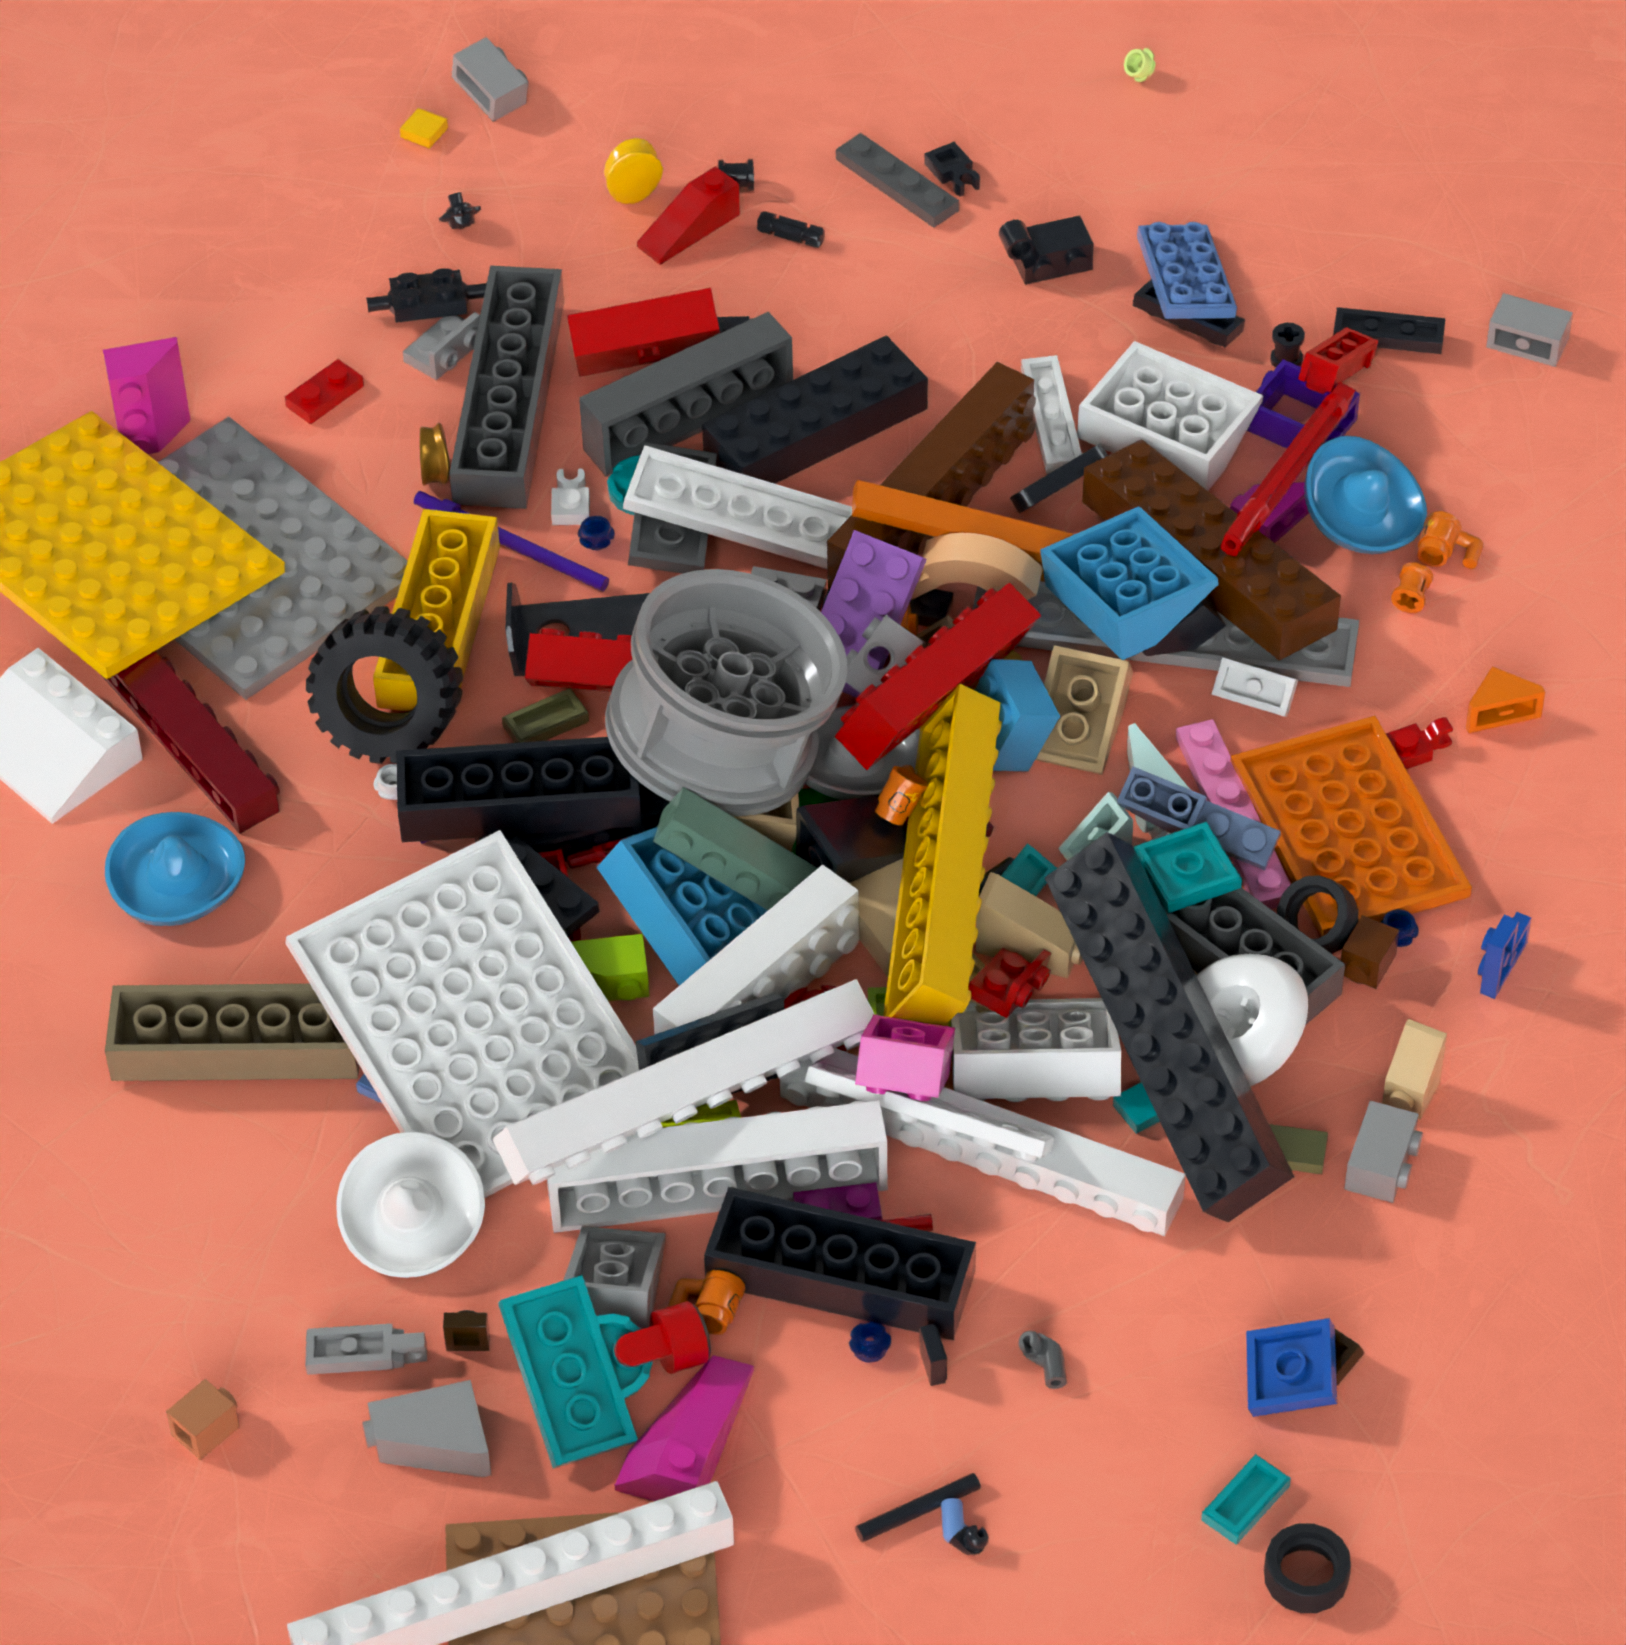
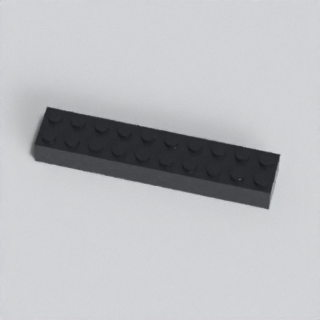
(1169, 1028)

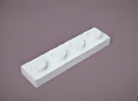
(1052, 412)

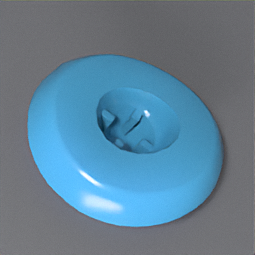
(1363, 496)
(173, 868)

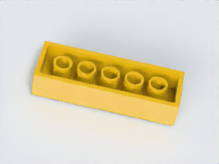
(446, 585)

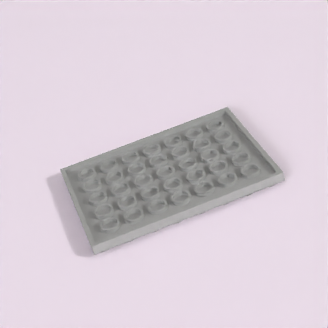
(328, 556)

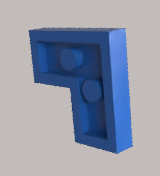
(1502, 950)

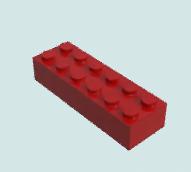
(916, 690)

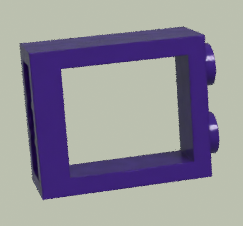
(1280, 428)

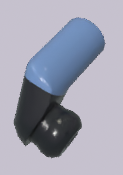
(955, 1532)

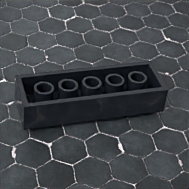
(818, 413)
(514, 789)
(842, 1262)

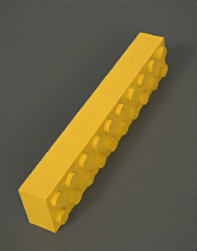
(944, 861)

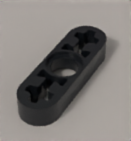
(1056, 480)

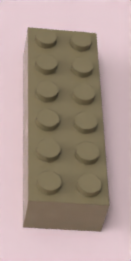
(223, 1034)

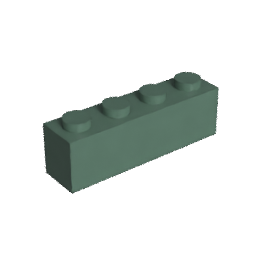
(729, 850)

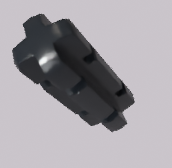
(790, 229)

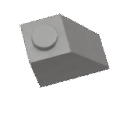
(430, 1430)

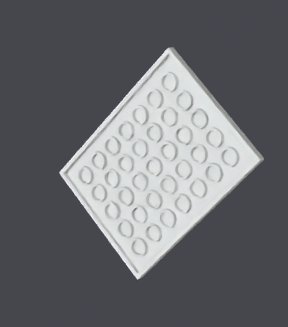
(464, 1001)

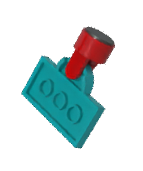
(588, 1364)

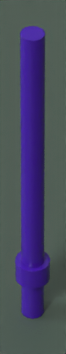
(523, 546)

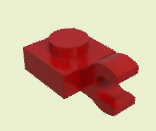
(1417, 746)

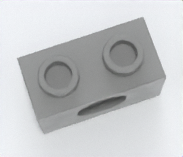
(884, 634)

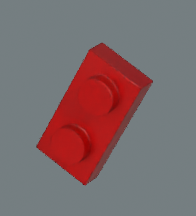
(324, 391)

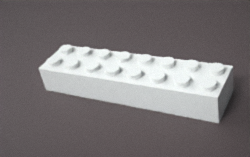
(693, 1164)

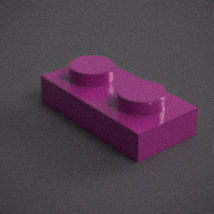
(850, 1199)

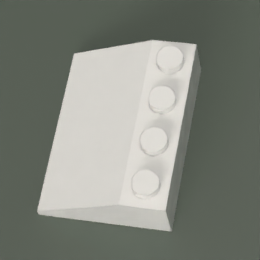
(1173, 408)
(59, 737)
(1037, 1052)

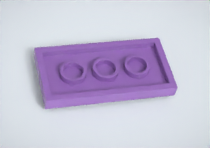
(870, 583)

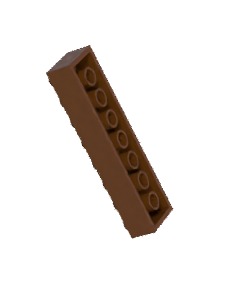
(953, 457)
(1258, 589)

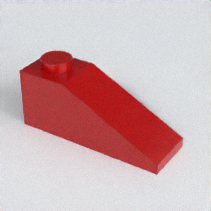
(695, 213)

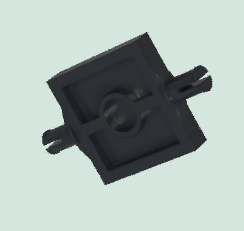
(427, 295)

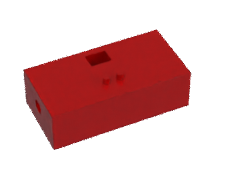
(641, 331)

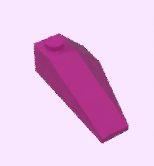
(689, 1435)

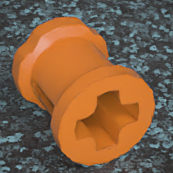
(1410, 593)

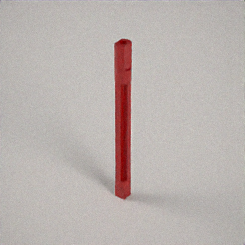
(1287, 469)

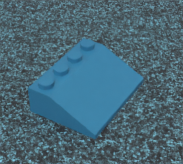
(1126, 580)
(676, 904)

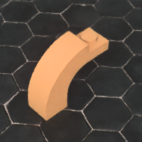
(979, 562)

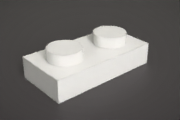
(1254, 687)

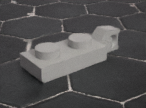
(362, 1348)

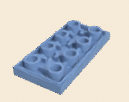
(1186, 271)

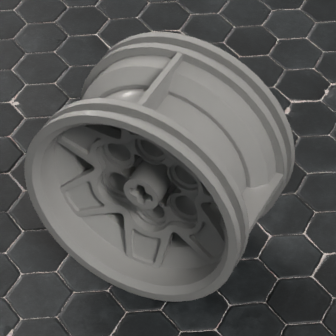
(725, 690)

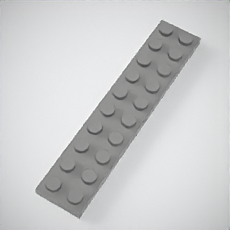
(1321, 662)

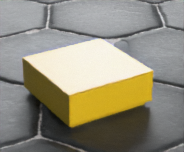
(423, 128)

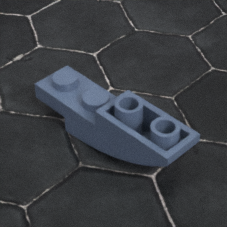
(1179, 808)

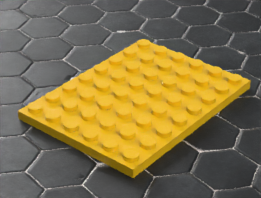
(116, 546)

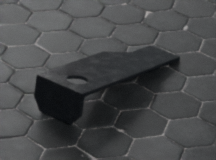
(600, 615)

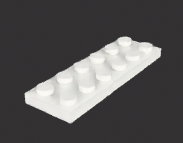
(734, 506)

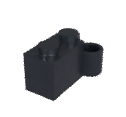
(1048, 248)

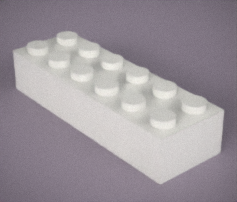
(774, 954)

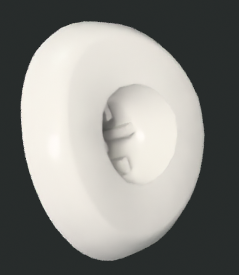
(1259, 1009)
(409, 1204)

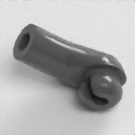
(1045, 1354)

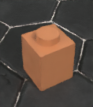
(203, 1418)

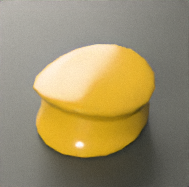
(632, 171)

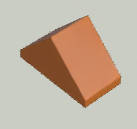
(1504, 701)

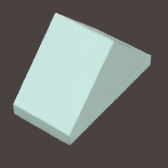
(1104, 817)

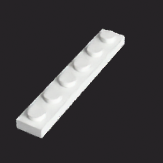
(946, 1117)

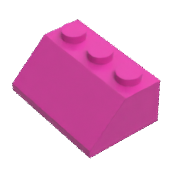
(148, 392)

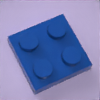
(1291, 1367)

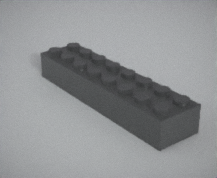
(507, 387)

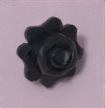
(459, 213)

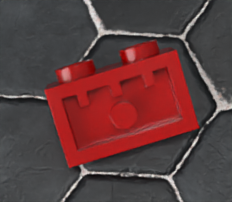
(1009, 981)

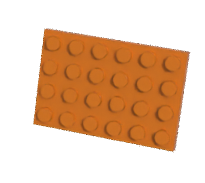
(1352, 819)

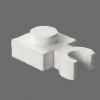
(570, 500)

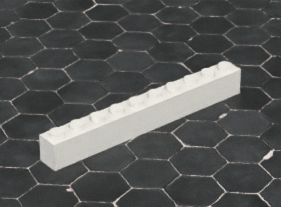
(682, 1083)
(1073, 1172)
(530, 1575)

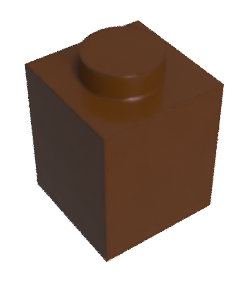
(1369, 951)

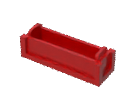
(1337, 360)

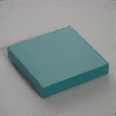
(1188, 867)

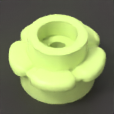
(1139, 64)

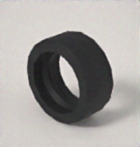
(1307, 886)
(1307, 1538)

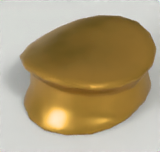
(433, 455)

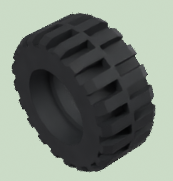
(413, 648)

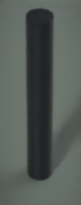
(917, 1507)

